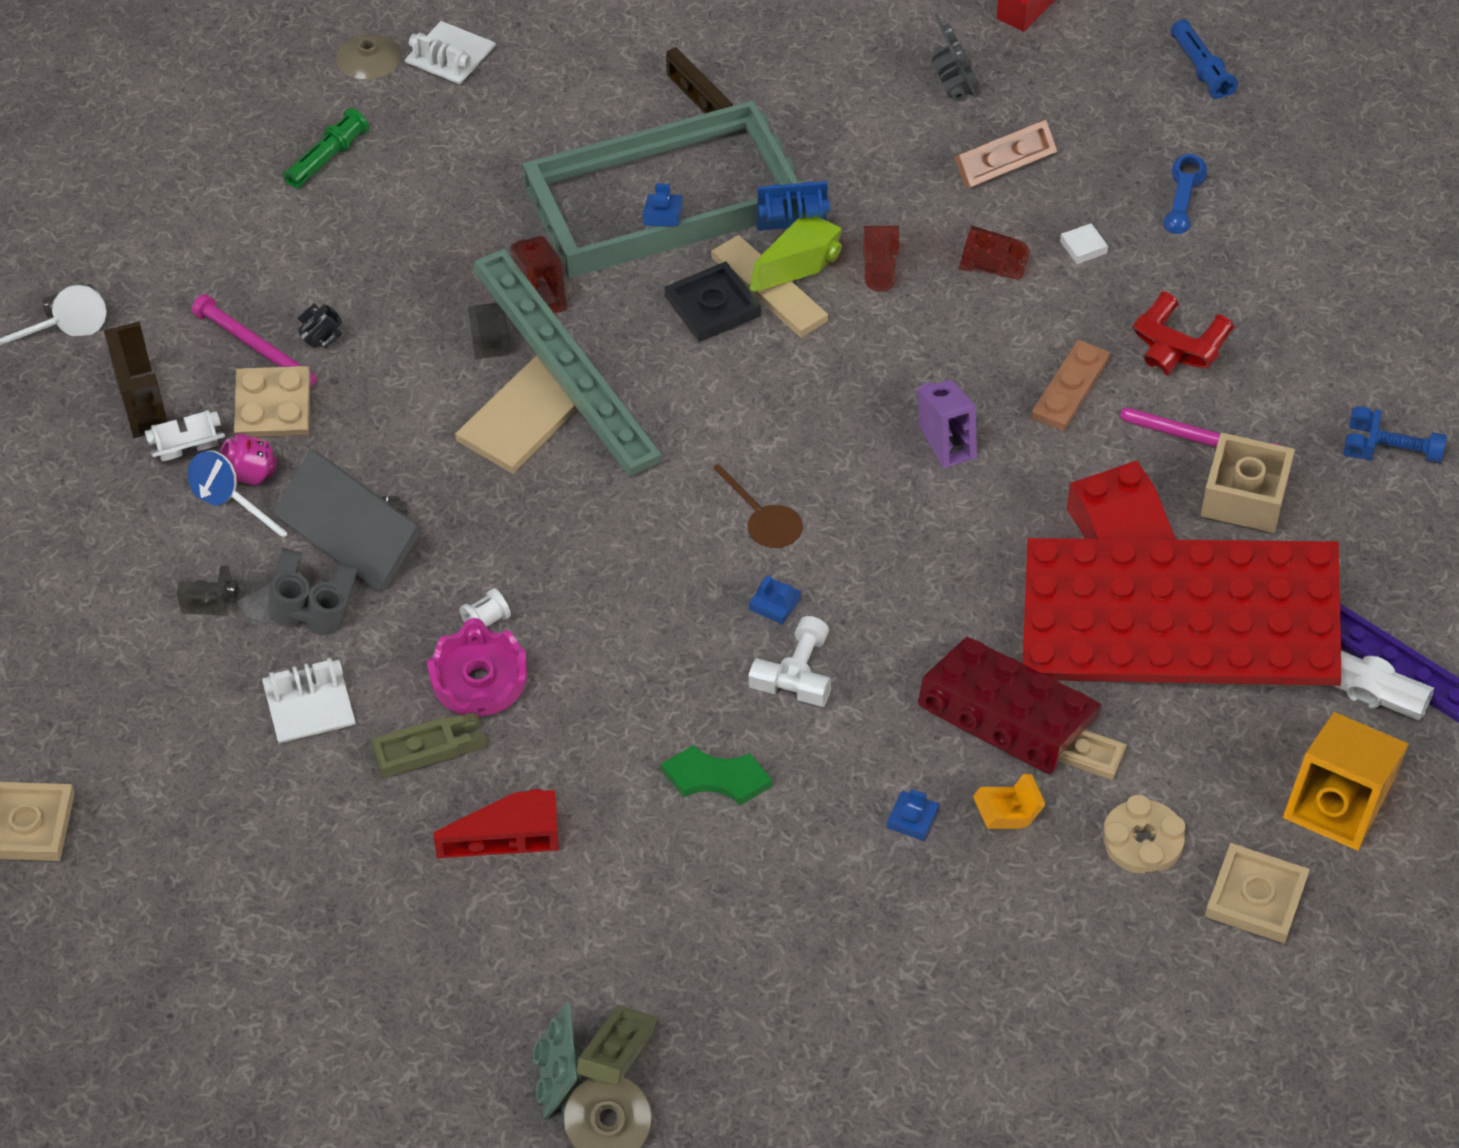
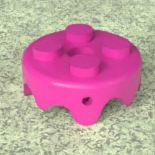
(476, 649)

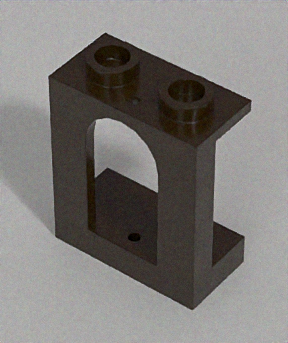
(139, 395)

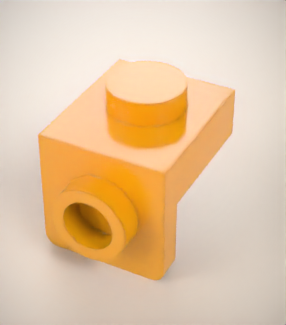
(1010, 806)

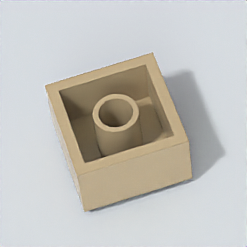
(1247, 482)

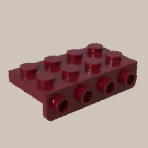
(1006, 703)

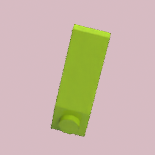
(797, 253)

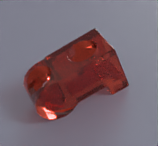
(878, 250)
(994, 253)

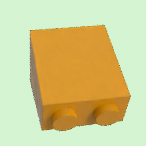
(1344, 780)

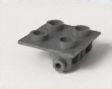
(950, 66)

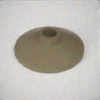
(368, 56)
(584, 1112)

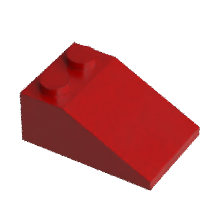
(1118, 505)

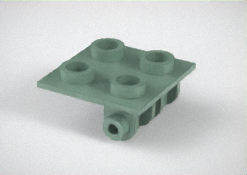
(558, 1061)

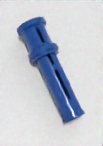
(1208, 67)

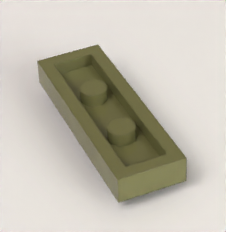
(616, 1045)

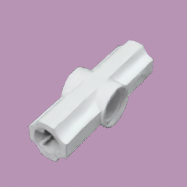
(1378, 684)

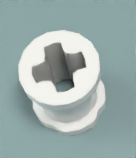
(488, 609)

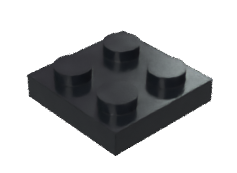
(712, 301)

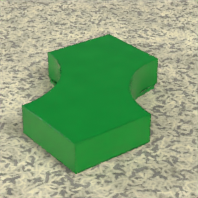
(734, 777)

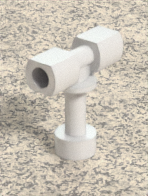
(793, 672)

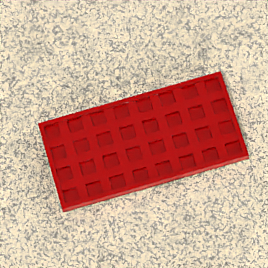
(1183, 611)

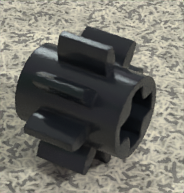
(320, 325)

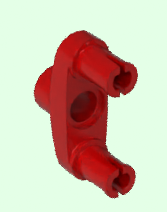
(1173, 347)

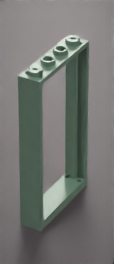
(637, 146)

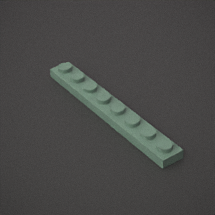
(567, 363)

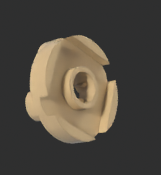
(1141, 815)

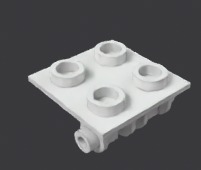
(448, 52)
(308, 700)

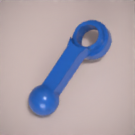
(1177, 220)

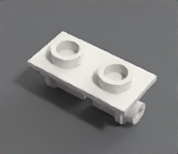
(199, 433)

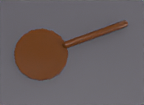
(769, 525)

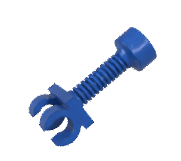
(1363, 448)

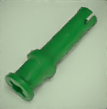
(334, 140)

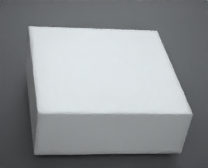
(1084, 243)

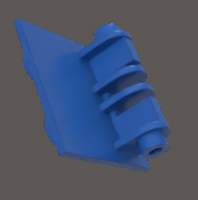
(783, 204)

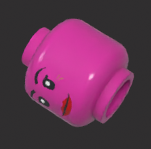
(250, 458)

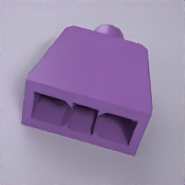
(945, 405)

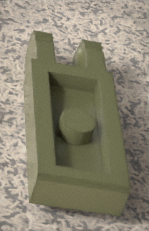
(427, 744)

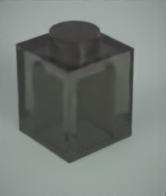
(488, 331)

